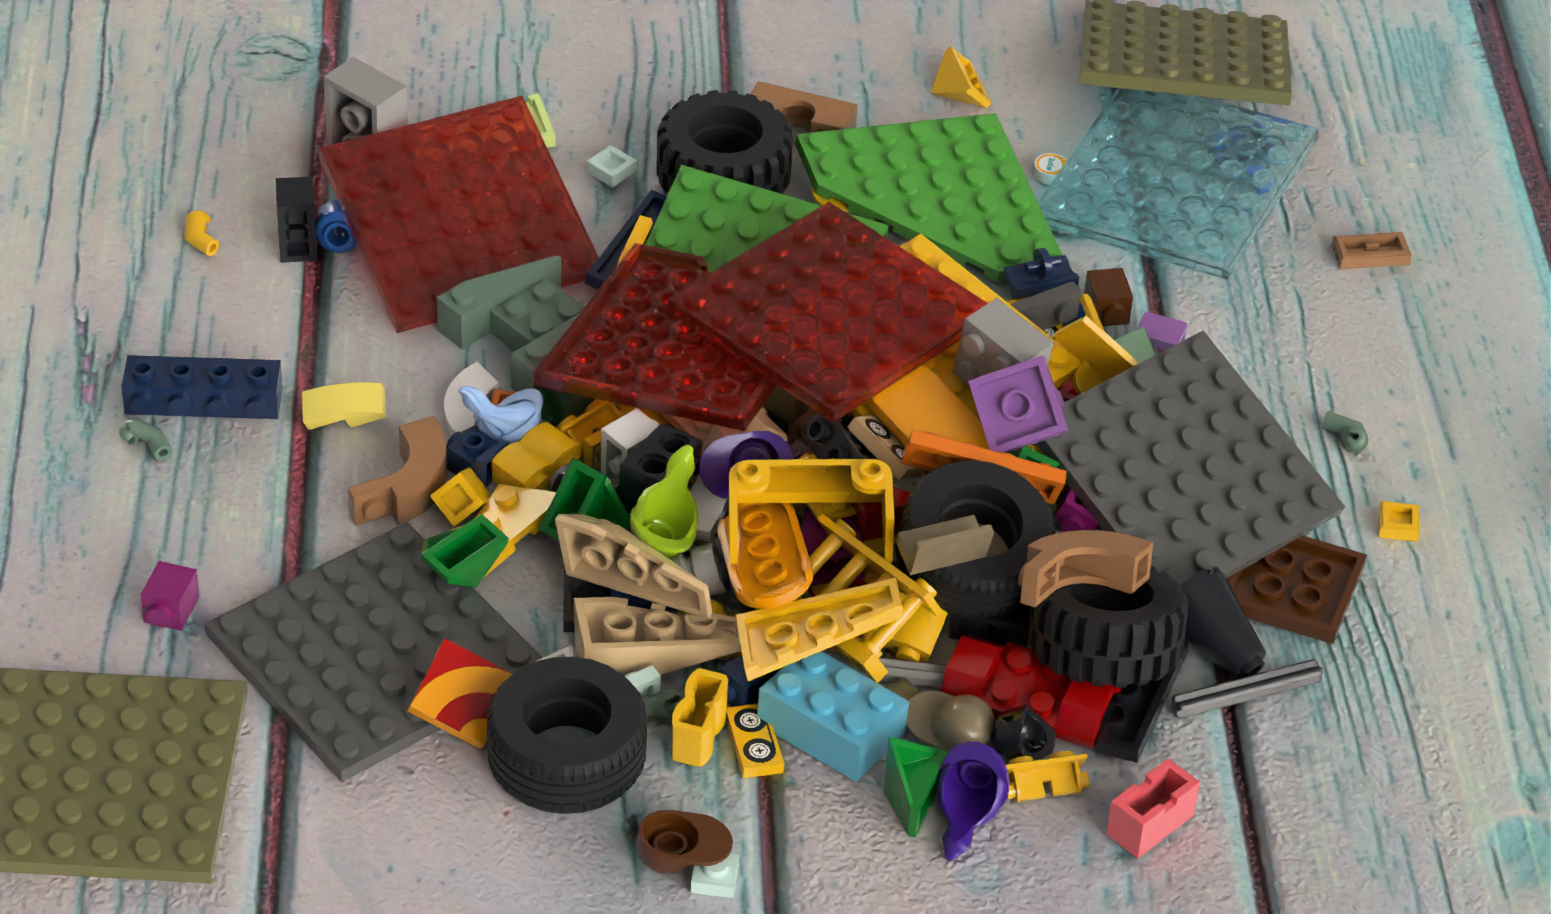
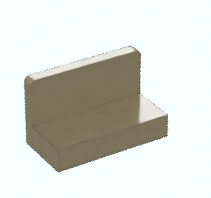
(944, 544)

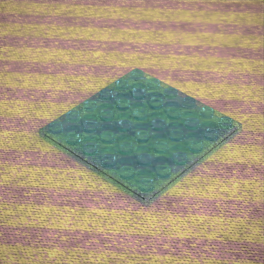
(1177, 178)

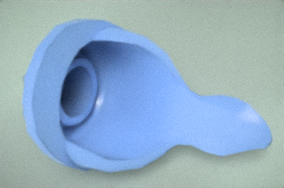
(508, 419)

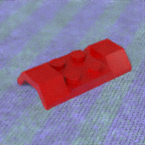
(1015, 677)

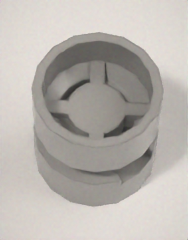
(707, 566)

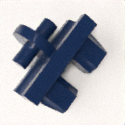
(1039, 274)

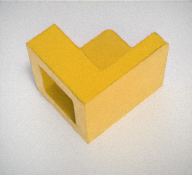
(461, 496)

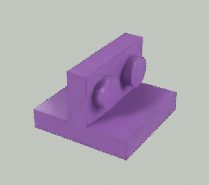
(1019, 405)

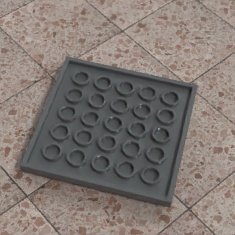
(1189, 463)
(353, 643)

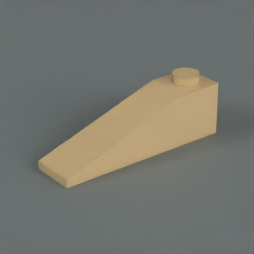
(620, 561)
(642, 637)

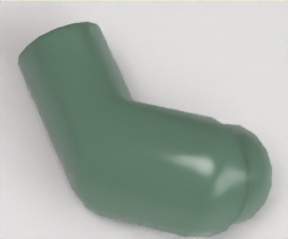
(1350, 431)
(152, 435)
(662, 704)

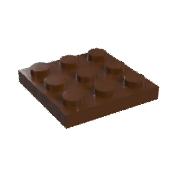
(1301, 587)

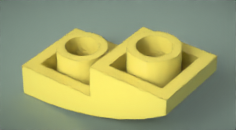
(352, 402)

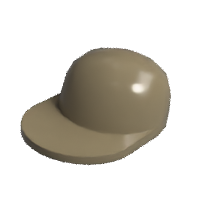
(949, 720)

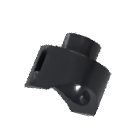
(1020, 731)

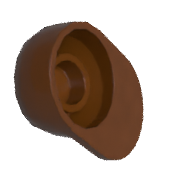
(677, 839)

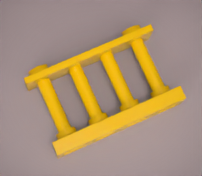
(866, 654)

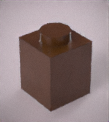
(1110, 295)

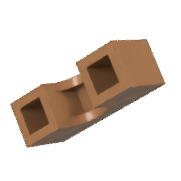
(807, 109)

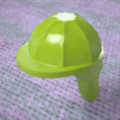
(667, 511)

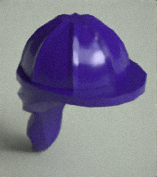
(970, 792)

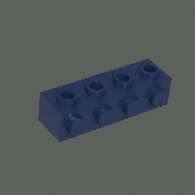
(202, 387)

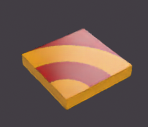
(458, 693)

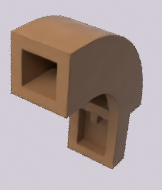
(409, 489)
(1084, 557)

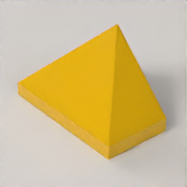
(959, 80)

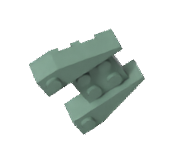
(516, 306)

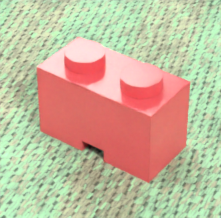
(1152, 809)

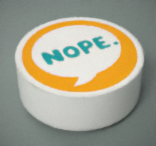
(1047, 167)

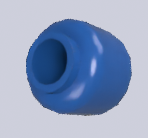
(333, 229)

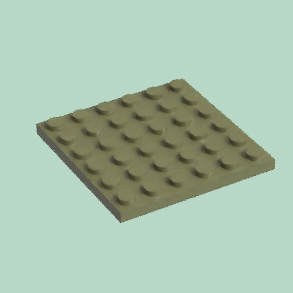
(1186, 52)
(115, 773)

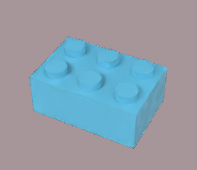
(833, 713)

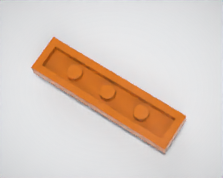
(931, 451)

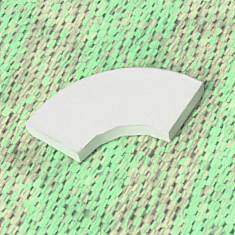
(456, 414)

